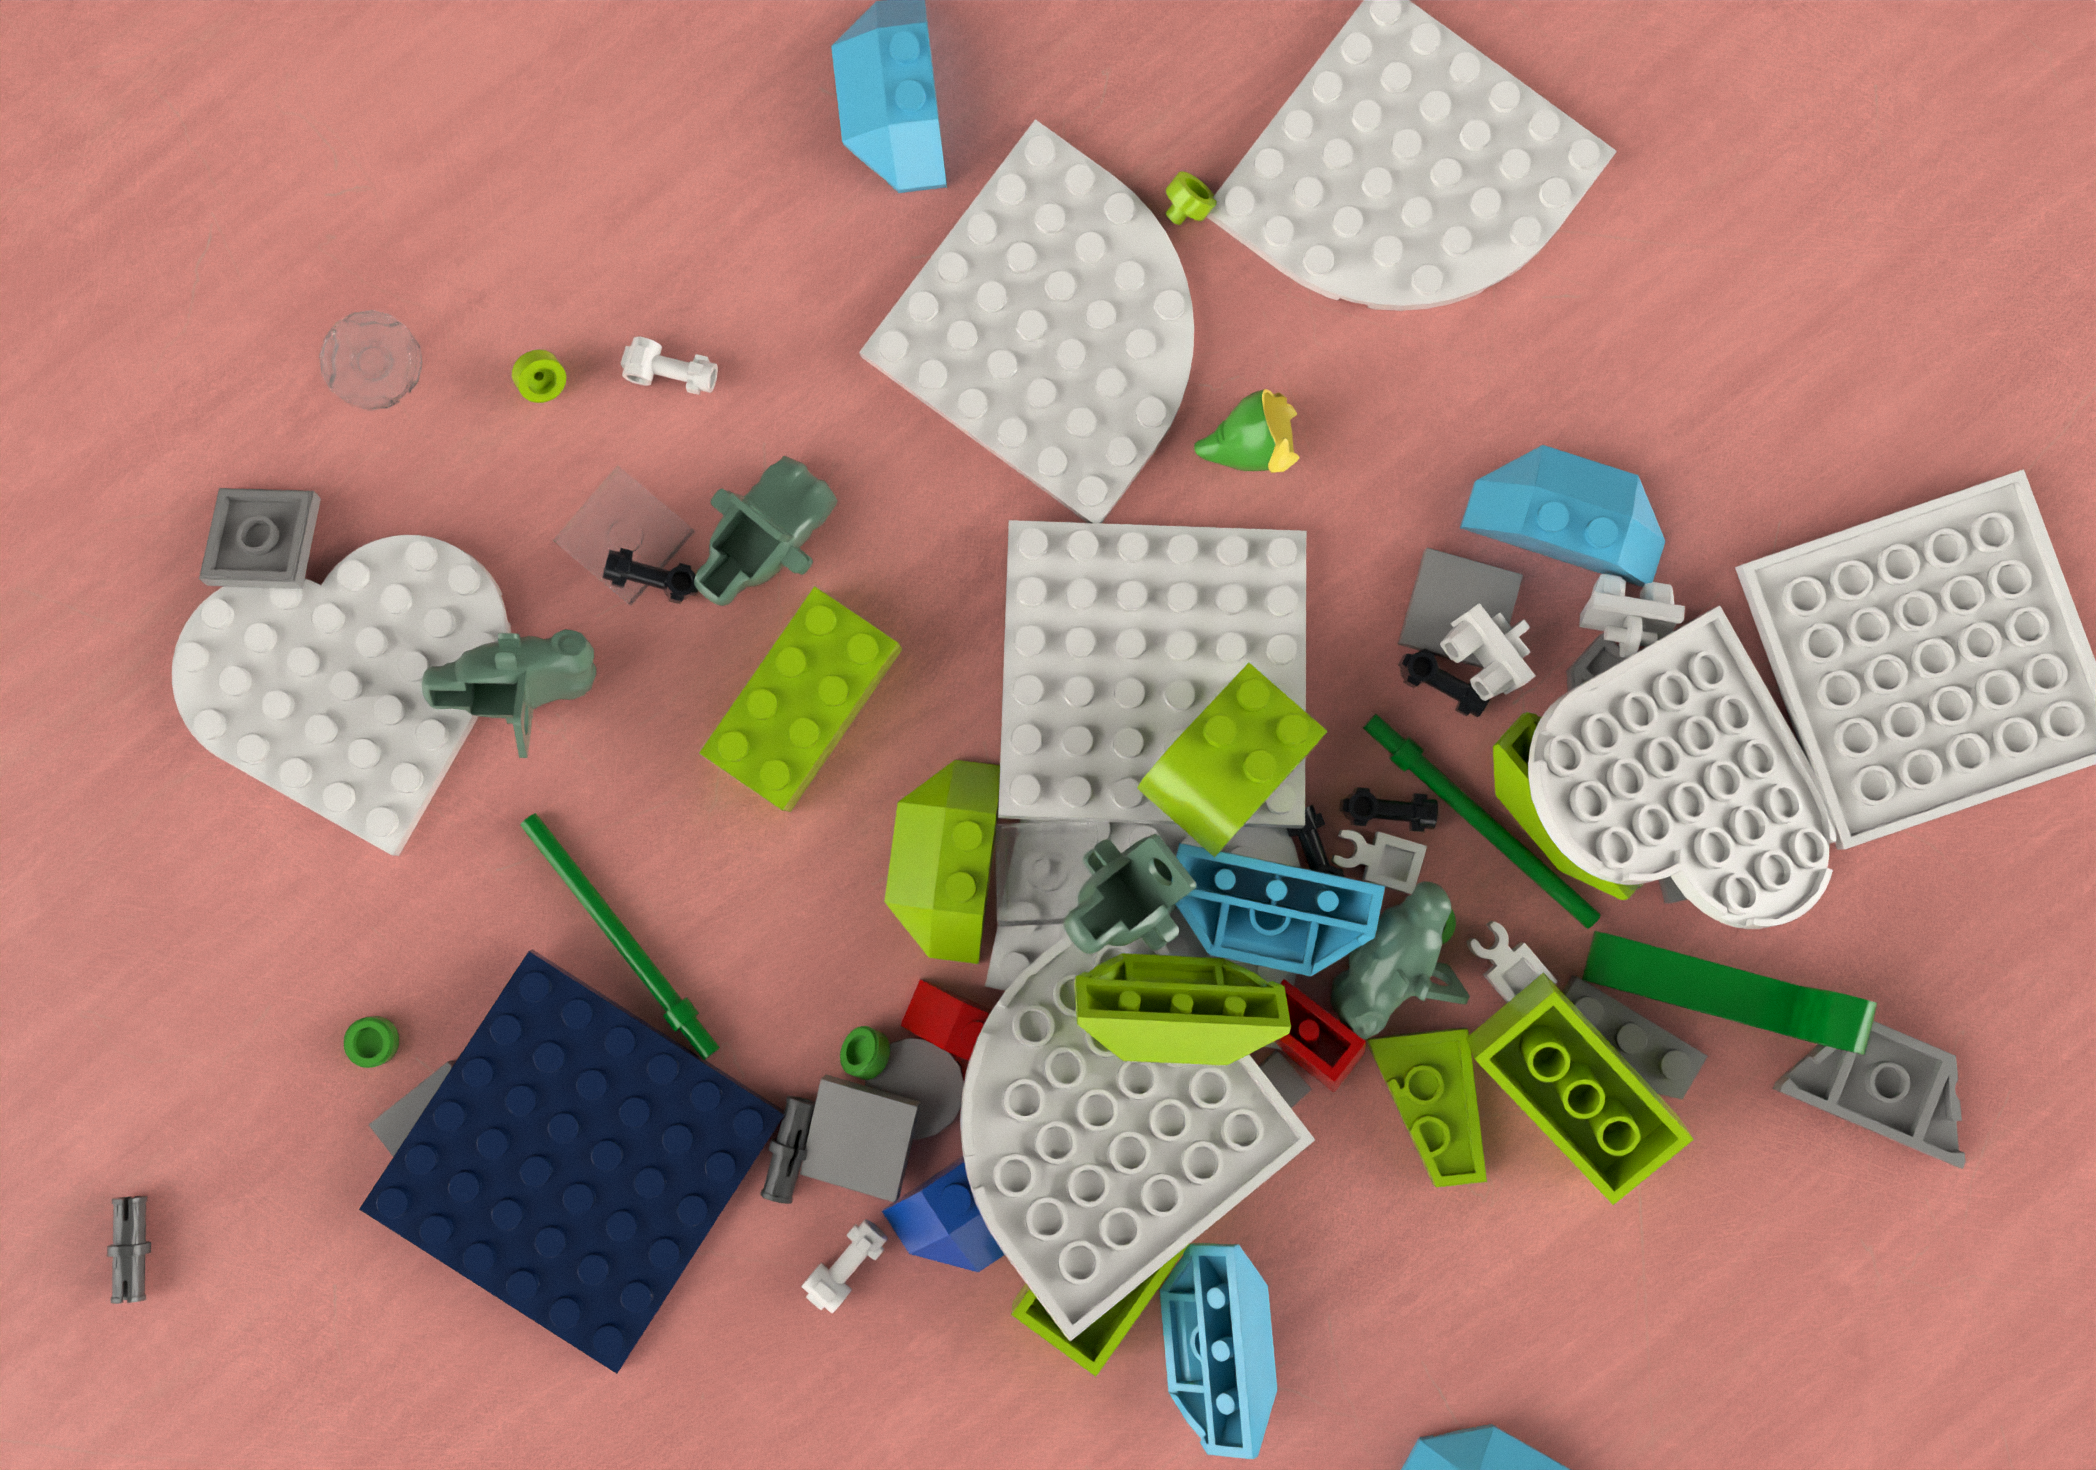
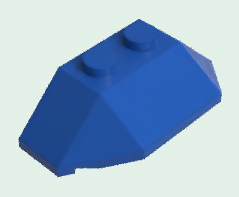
(944, 1222)

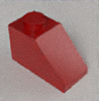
(945, 1019)
(1319, 1040)

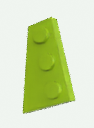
(1437, 1100)

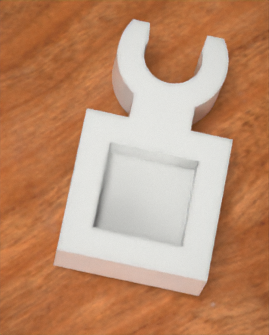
(1388, 860)
(1511, 968)

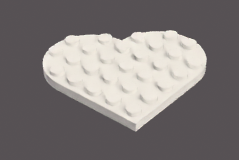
(327, 680)
(1686, 776)

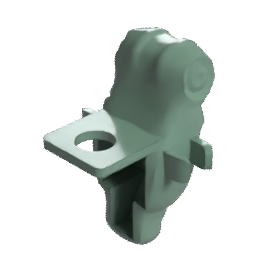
(763, 530)
(513, 678)
(1128, 896)
(1398, 964)

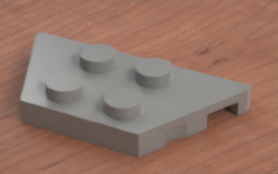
(1894, 1090)

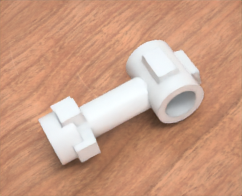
(644, 360)
(828, 1286)

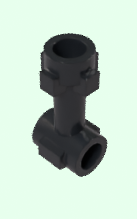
(676, 583)
(1423, 668)
(1363, 806)
(1312, 843)

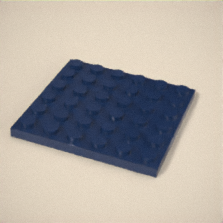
(573, 1161)

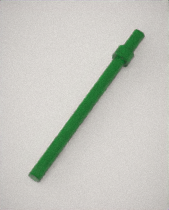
(1408, 755)
(679, 1013)

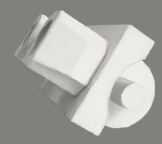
(1630, 619)
(1496, 648)

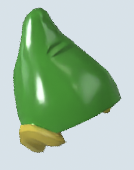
(1253, 435)

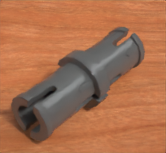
(788, 1150)
(129, 1249)

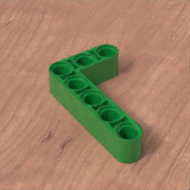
(1730, 993)

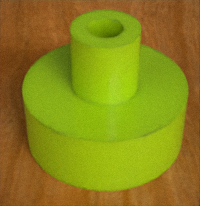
(1189, 198)
(539, 376)

